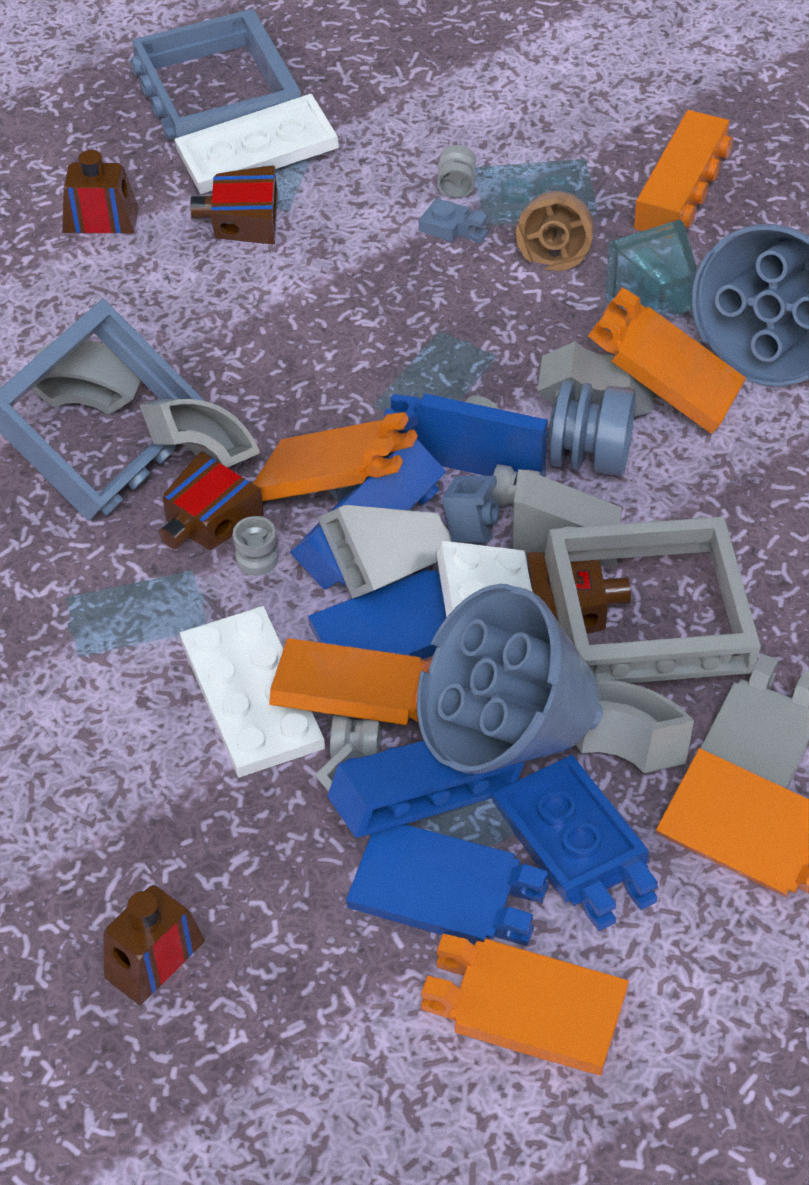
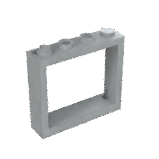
(663, 657)

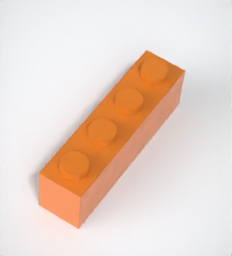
(684, 171)

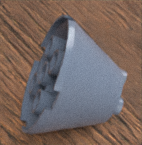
(755, 303)
(504, 684)

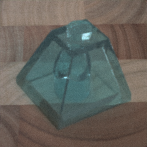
(654, 267)

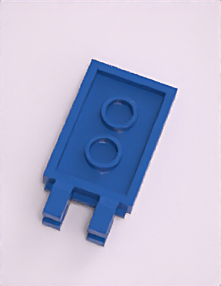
(474, 435)
(389, 619)
(578, 839)
(445, 885)

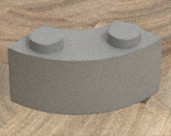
(585, 366)
(91, 378)
(199, 428)
(639, 727)

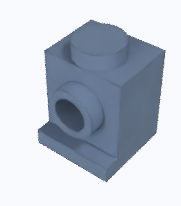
(471, 509)

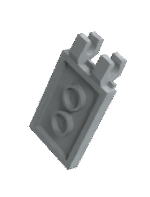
(763, 727)

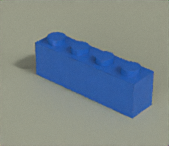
(397, 491)
(406, 787)

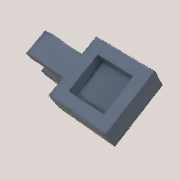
(450, 219)

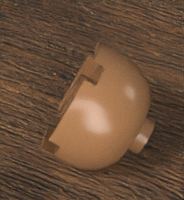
(554, 223)

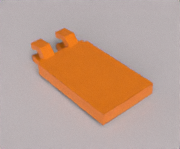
(667, 360)
(334, 458)
(347, 681)
(741, 823)
(527, 1002)

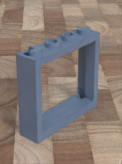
(203, 40)
(139, 358)

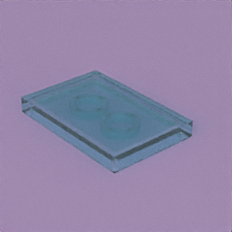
(510, 188)

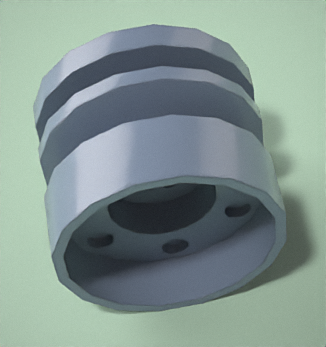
(592, 428)

